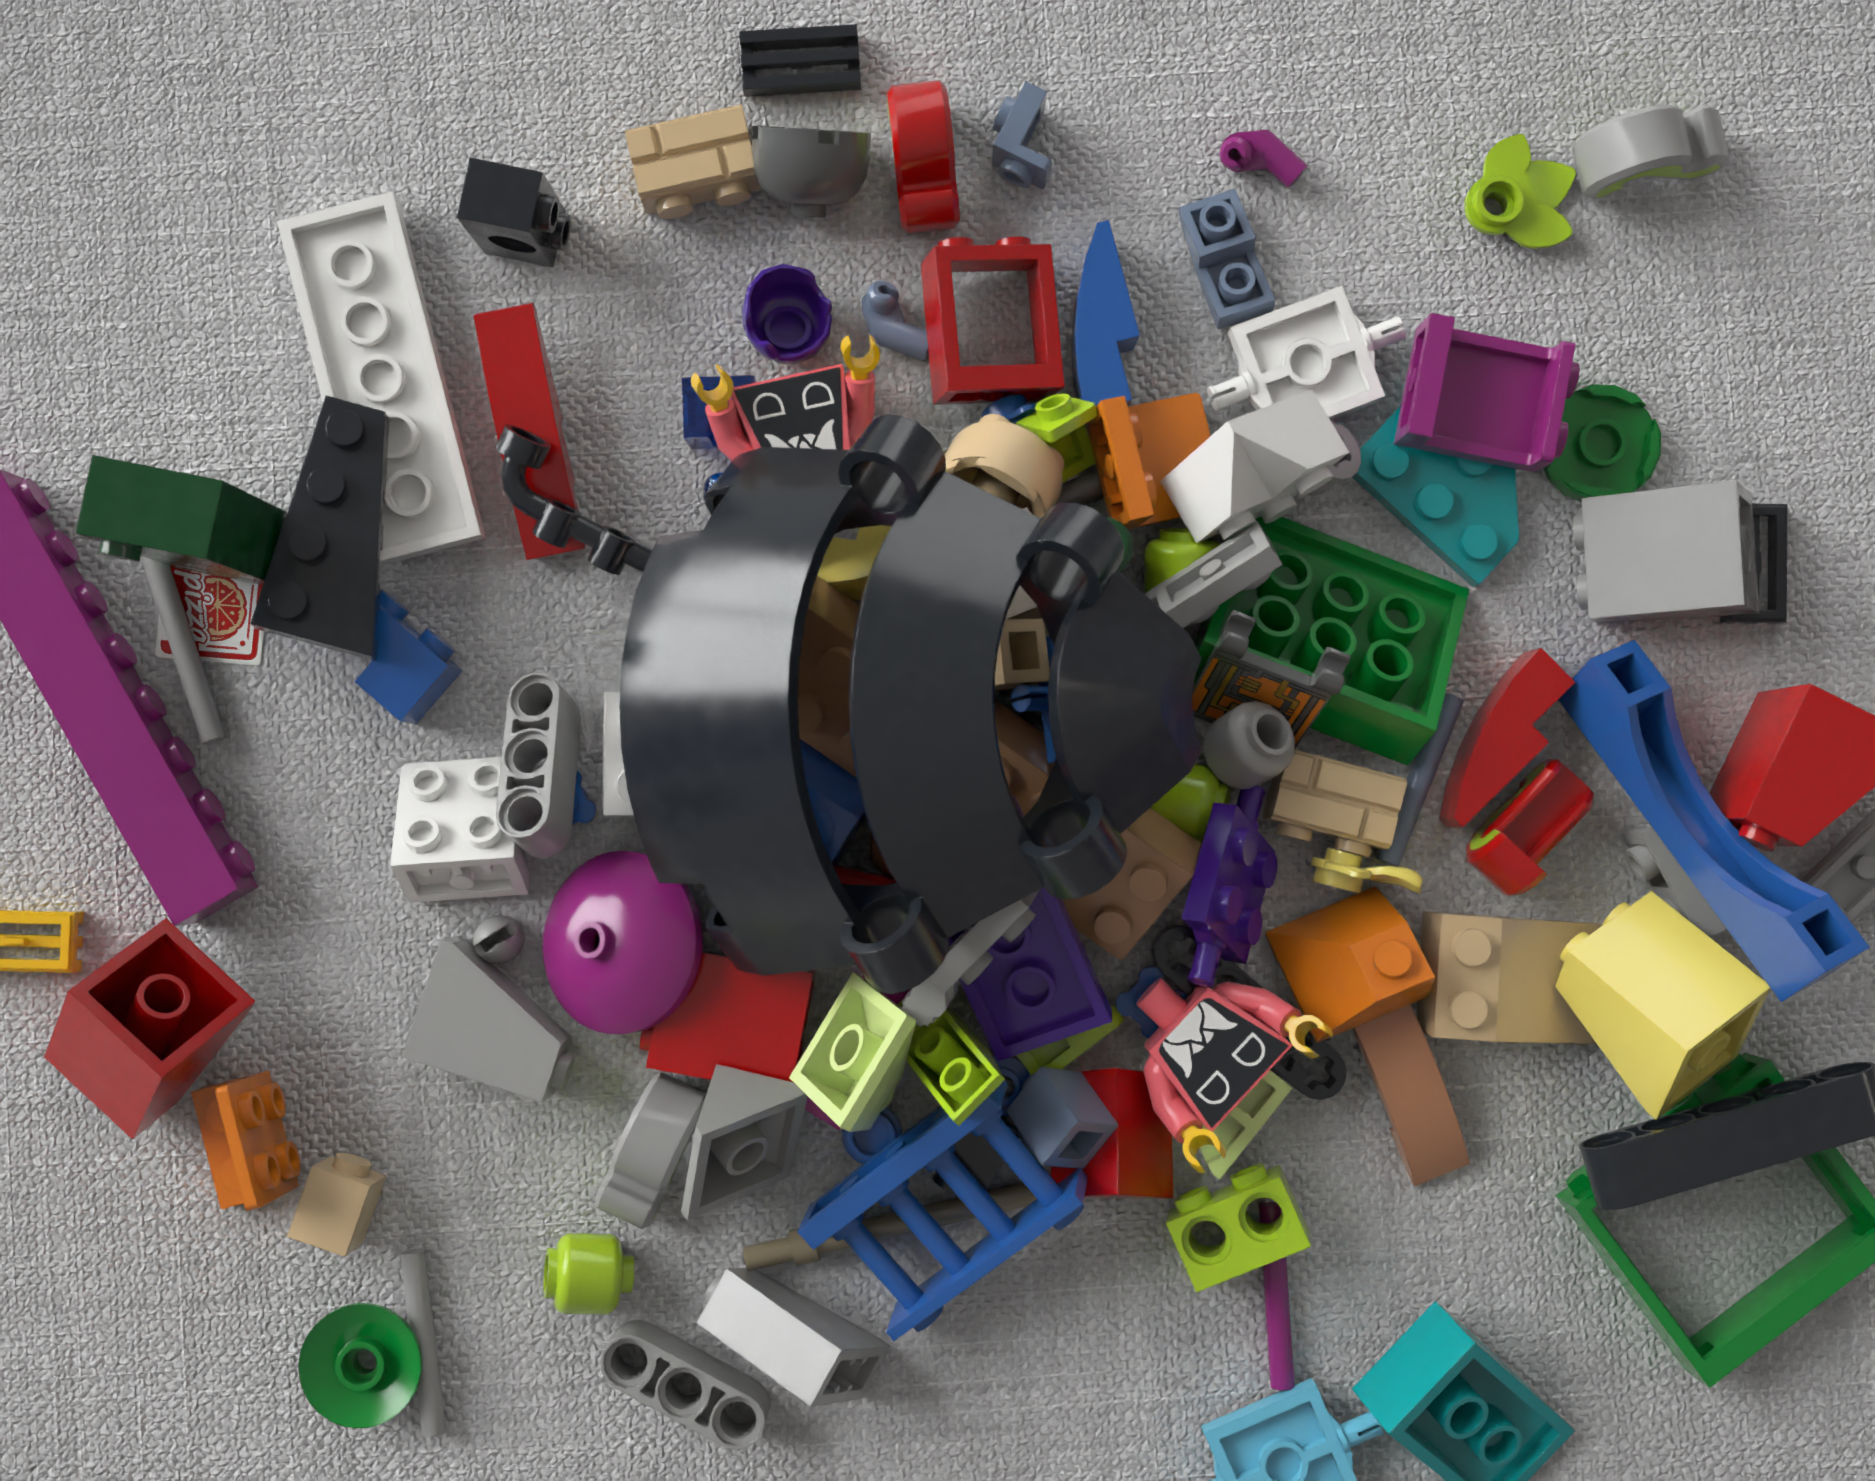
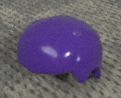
(786, 314)

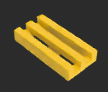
(67, 941)

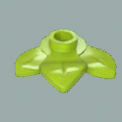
(1526, 195)

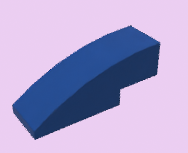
(1102, 323)

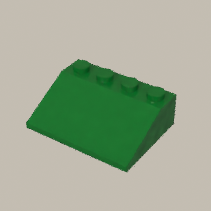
(1378, 610)

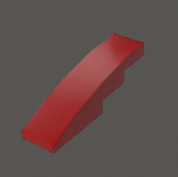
(526, 397)

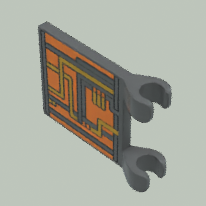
(1240, 677)

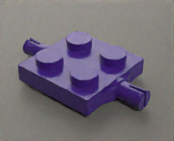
(1229, 886)

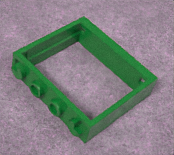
(1781, 1297)

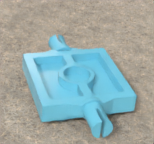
(1287, 1439)

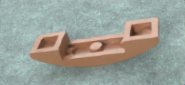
(1412, 1095)

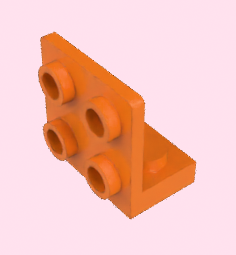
(1139, 448)
(247, 1140)

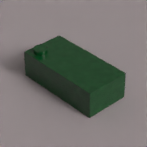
(178, 520)

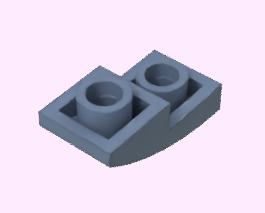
(1225, 259)

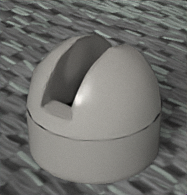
(505, 950)

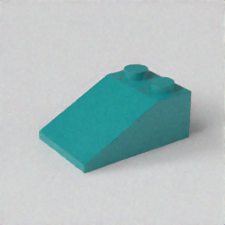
(1460, 1404)

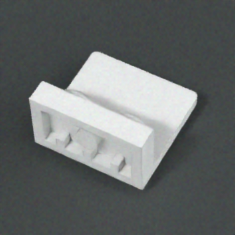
(450, 834)

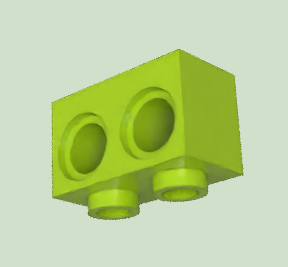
(1246, 1241)

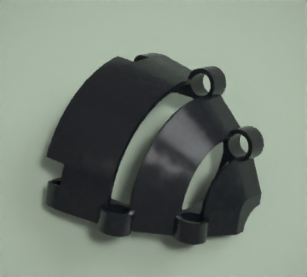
(718, 721)

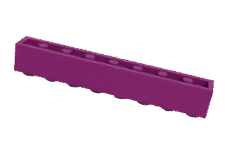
(112, 715)

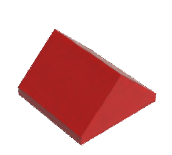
(1138, 1153)

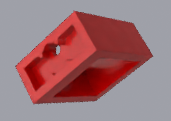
(990, 382)

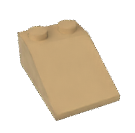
(1498, 979)

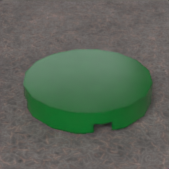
(1608, 444)

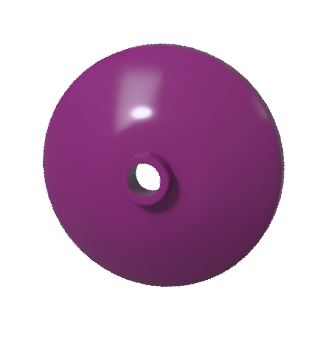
(645, 946)

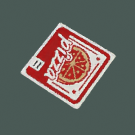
(218, 617)

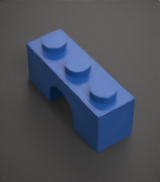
(409, 666)

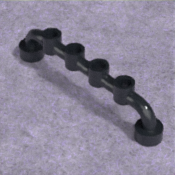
(556, 519)

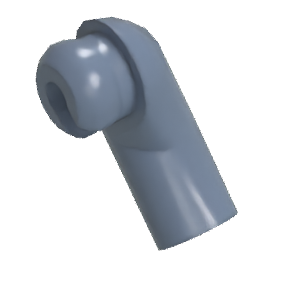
(888, 324)

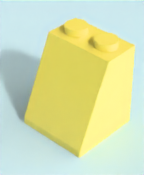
(1659, 999)

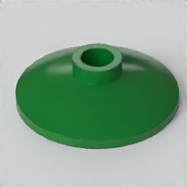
(344, 1388)

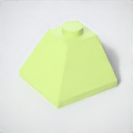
(856, 1056)

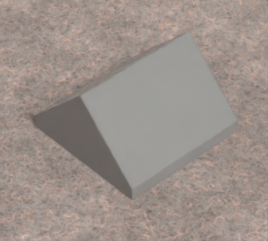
(742, 1138)

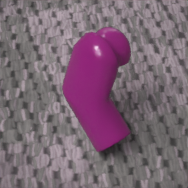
(1261, 151)

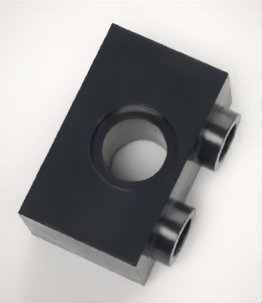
(513, 213)

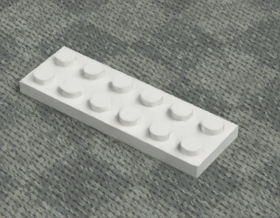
(380, 351)

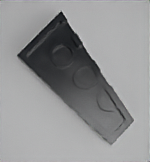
(329, 547)

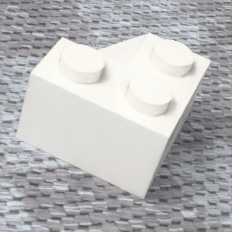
(1255, 467)

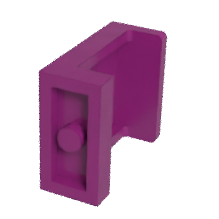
(1486, 396)

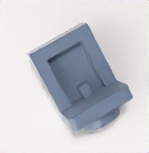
(1015, 126)

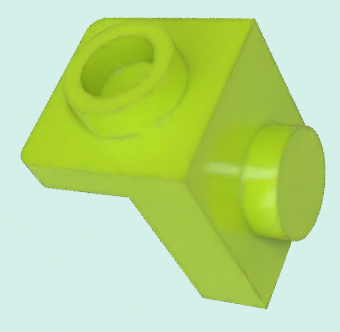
(1061, 425)

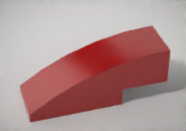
(1502, 735)

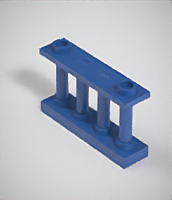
(886, 1181)

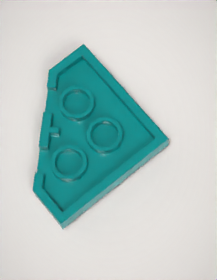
(1449, 502)

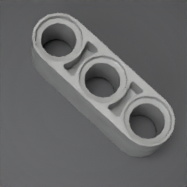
(525, 743)
(700, 1412)

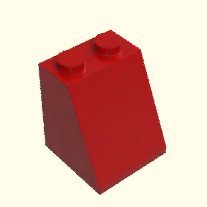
(1795, 766)
(145, 1026)

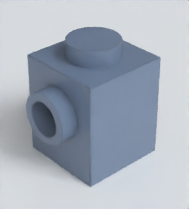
(1061, 1118)

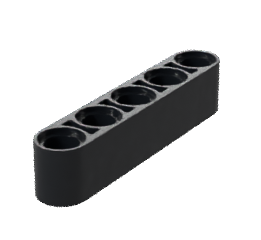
(1731, 1136)

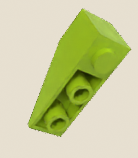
(953, 1064)

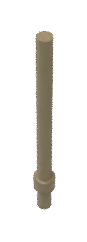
(882, 1227)

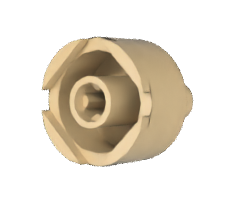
(1007, 463)

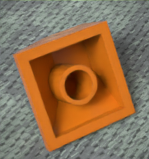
(1351, 962)

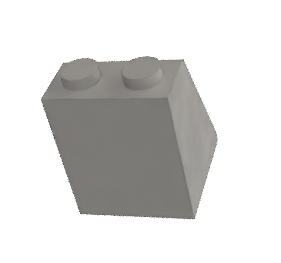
(1668, 553)

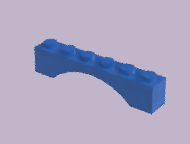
(1779, 922)

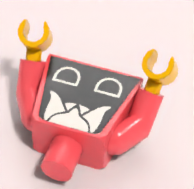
(796, 410)
(1214, 1053)

